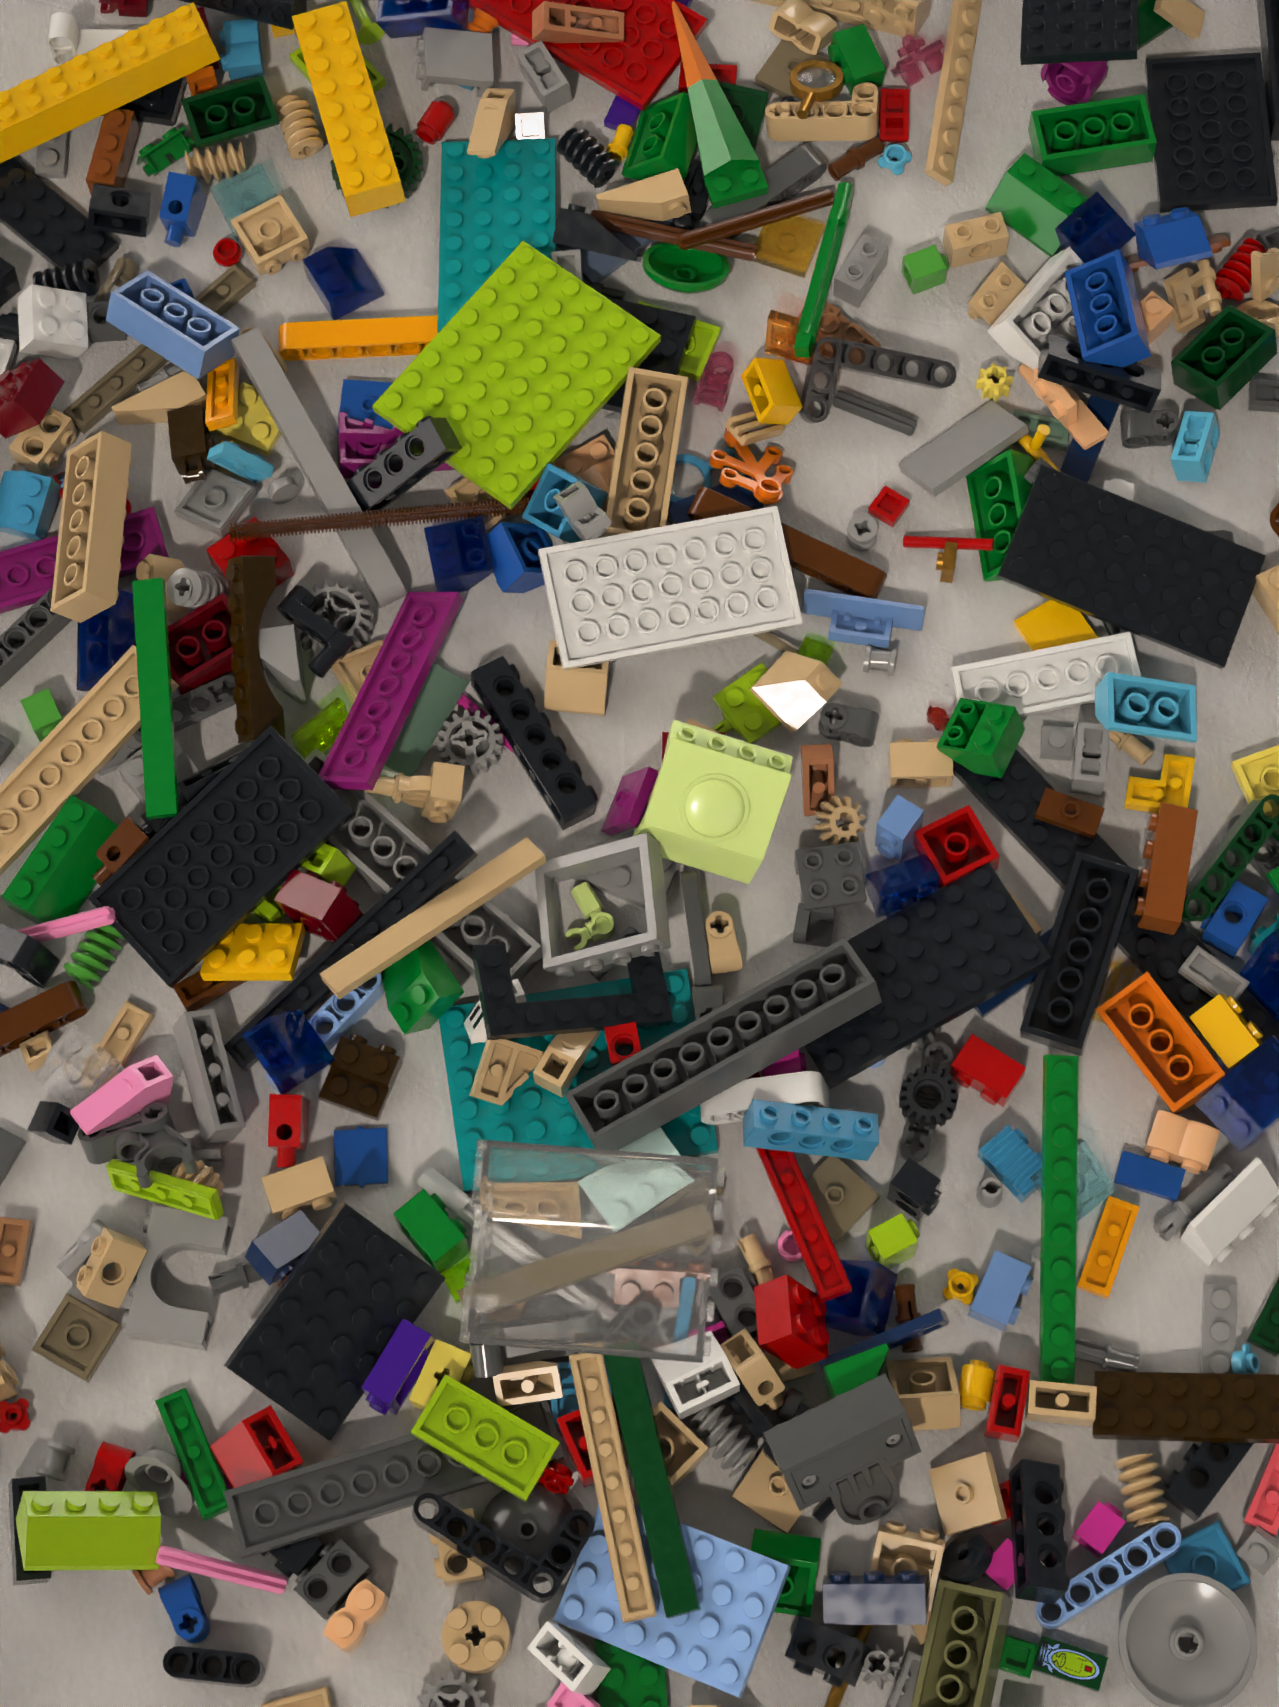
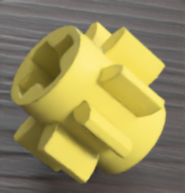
(1000, 387)

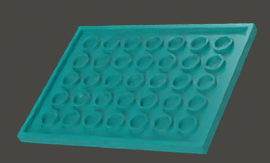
(539, 1115)

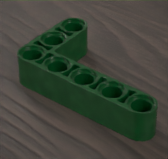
(1243, 852)

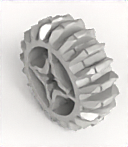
(359, 616)

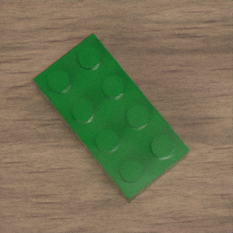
(1093, 135)

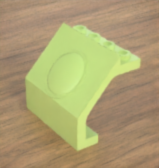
(716, 801)

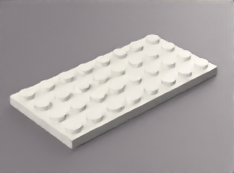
(669, 587)

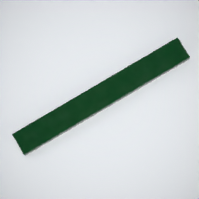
(653, 1486)

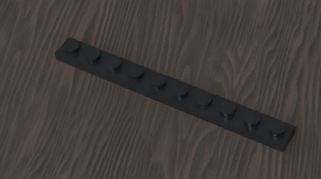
(403, 899)

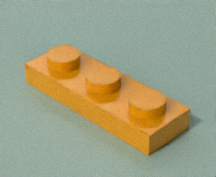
(222, 395)
(1108, 1247)

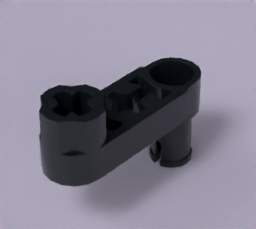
(297, 609)

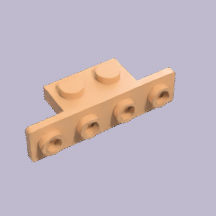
(1067, 408)

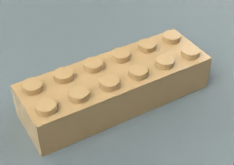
(645, 451)
(91, 527)

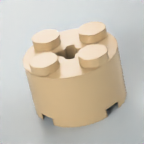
(491, 1649)

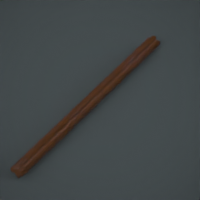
(362, 519)

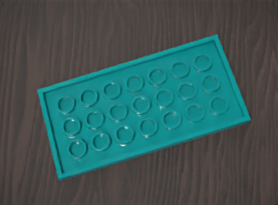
(489, 211)

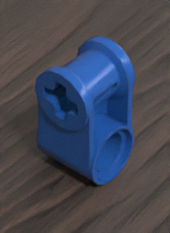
(182, 1604)

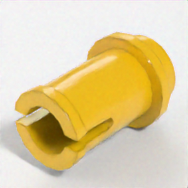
(621, 142)

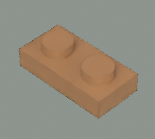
(14, 1246)

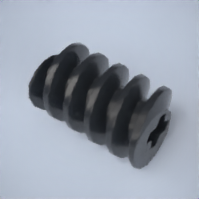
(587, 156)
(76, 277)

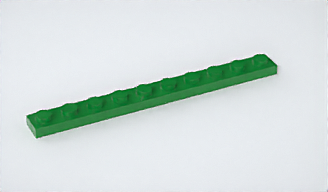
(1058, 1219)

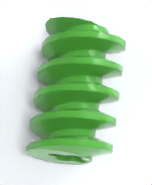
(93, 955)

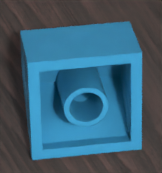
(27, 504)

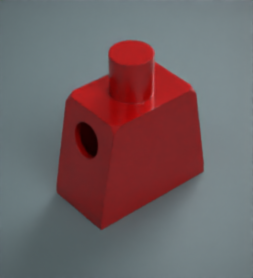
(287, 1113)

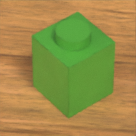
(924, 269)
(42, 713)

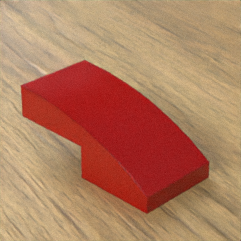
(894, 115)

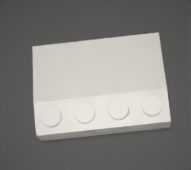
(1039, 311)

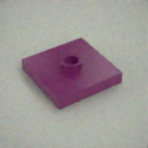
(629, 801)

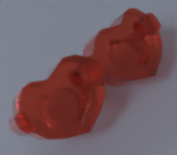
(937, 717)

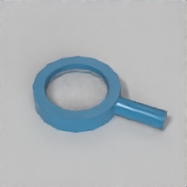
(691, 474)

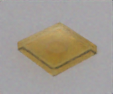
(789, 245)

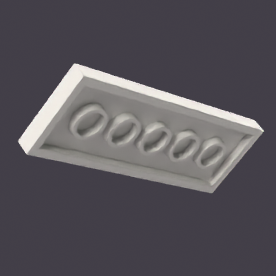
(1048, 676)

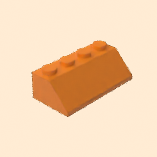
(1161, 1043)

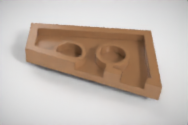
(837, 326)

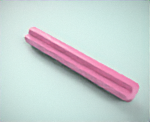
(71, 924)
(221, 1569)

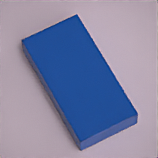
(1149, 1176)

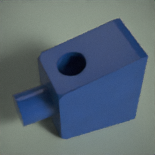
(181, 207)

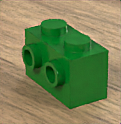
(857, 57)

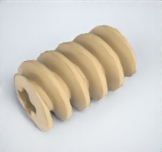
(298, 127)
(216, 163)
(1141, 1490)

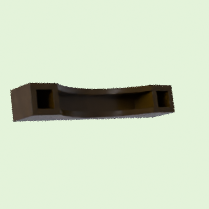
(250, 586)

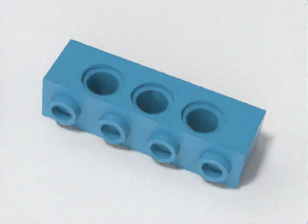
(810, 1130)

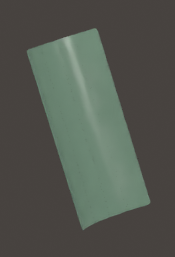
(431, 708)

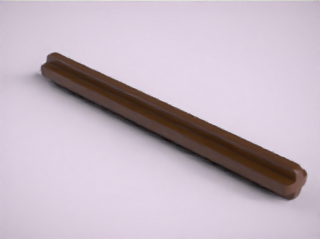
(755, 219)
(669, 234)

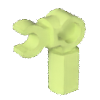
(601, 924)

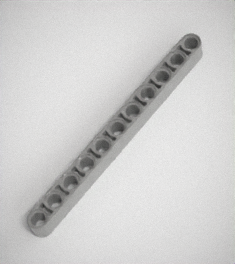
(317, 464)

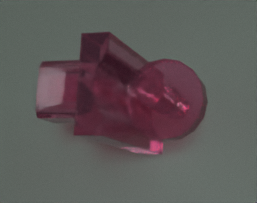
(908, 67)

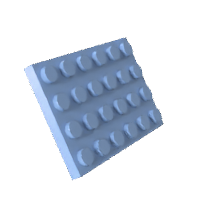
(709, 1645)

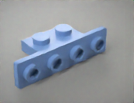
(862, 618)

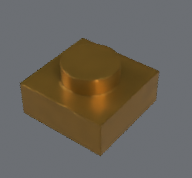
(946, 562)

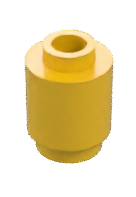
(976, 1385)

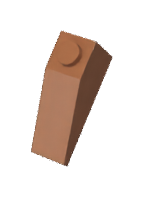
(576, 24)

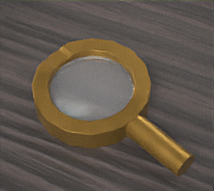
(815, 82)

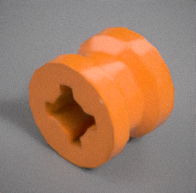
(482, 22)

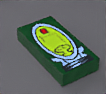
(1070, 1663)

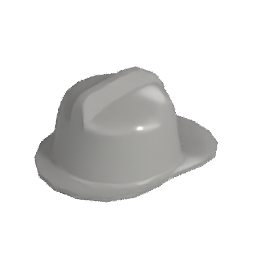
(161, 1473)

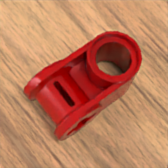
(109, 1468)

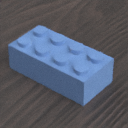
(172, 324)

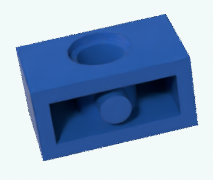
(1229, 936)

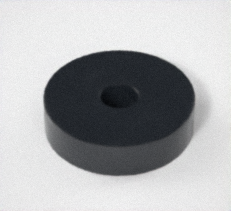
(966, 1558)

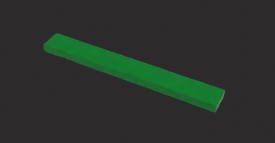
(155, 698)

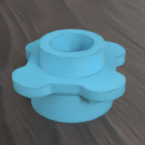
(897, 152)
(1245, 1361)

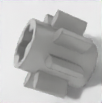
(876, 1675)

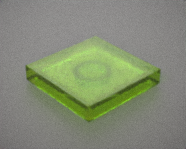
(320, 730)

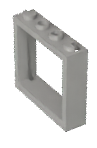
(589, 861)

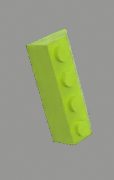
(89, 1530)

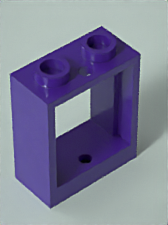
(397, 1368)

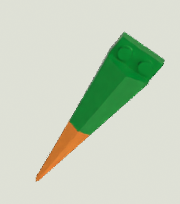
(726, 155)

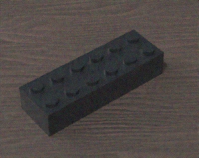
(1081, 953)

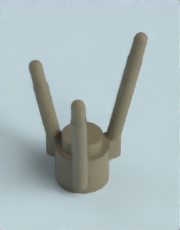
(123, 271)

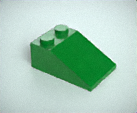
(420, 988)

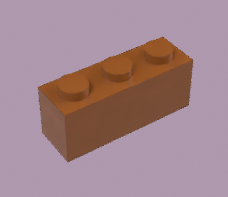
(113, 149)

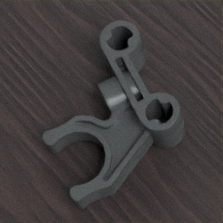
(140, 1141)

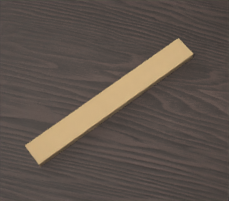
(432, 918)
(612, 1487)

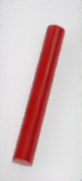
(939, 542)

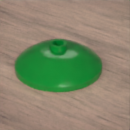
(685, 270)

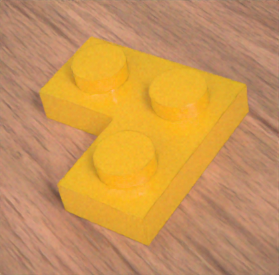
(1172, 788)

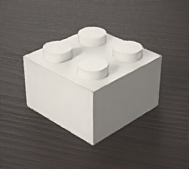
(52, 322)

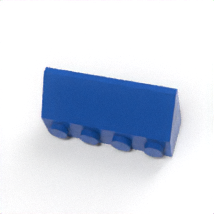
(1107, 311)

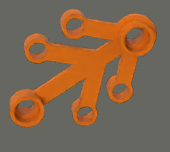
(765, 489)

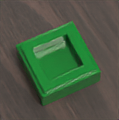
(1018, 1656)

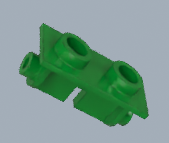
(155, 156)

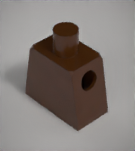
(119, 848)

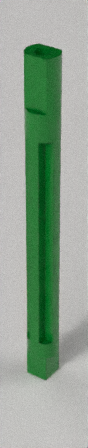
(824, 271)

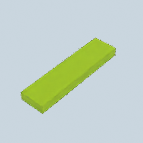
(167, 1190)

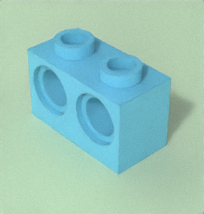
(1195, 446)

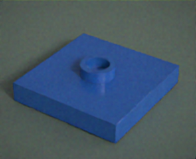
(358, 399)

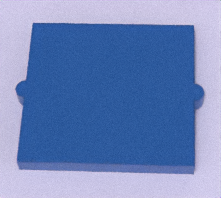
(361, 1157)

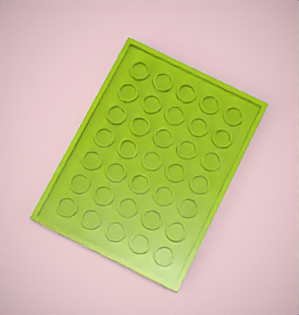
(519, 371)

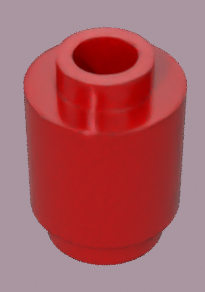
(435, 122)

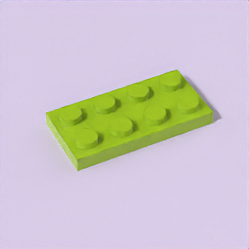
(485, 1438)

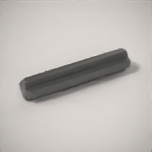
(875, 413)

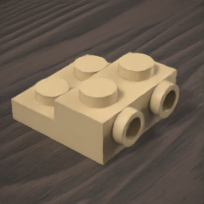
(271, 235)
(905, 1550)

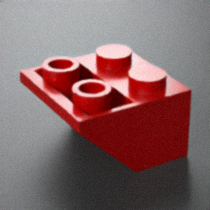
(256, 1449)

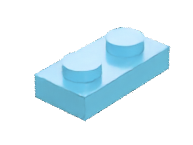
(240, 462)

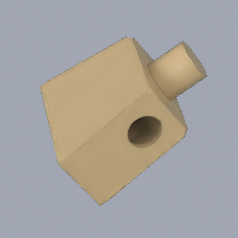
(754, 1370)

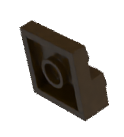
(361, 1076)

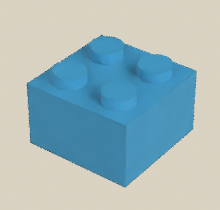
(544, 510)

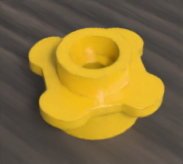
(957, 1277)

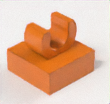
(202, 80)

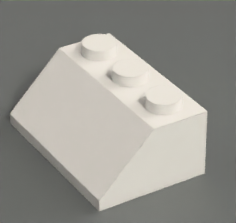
(1232, 1214)

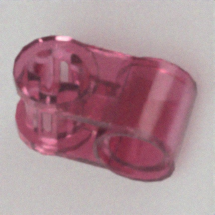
(715, 386)

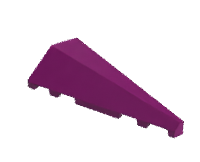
(361, 441)

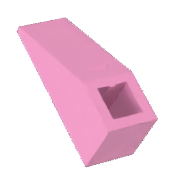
(125, 1095)

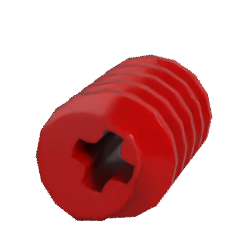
(1235, 276)

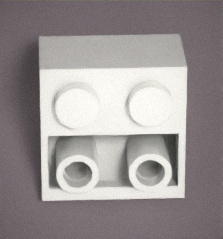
(697, 1385)

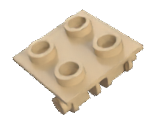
(995, 294)

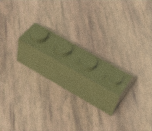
(962, 1647)

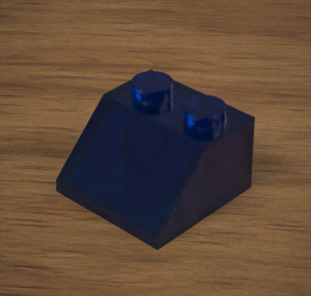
(341, 280)
(868, 1305)

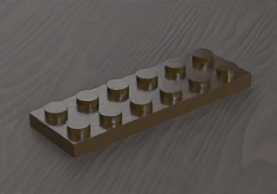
(1187, 1407)

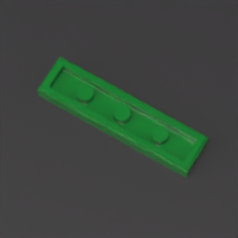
(194, 1453)

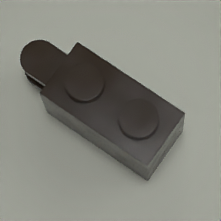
(190, 442)

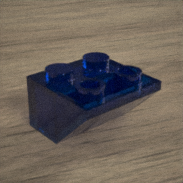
(1094, 230)
(459, 554)
(901, 885)
(288, 1049)

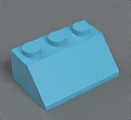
(1147, 707)

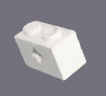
(569, 1658)

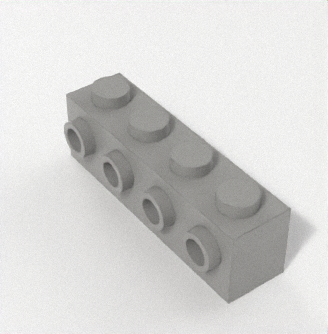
(209, 1076)

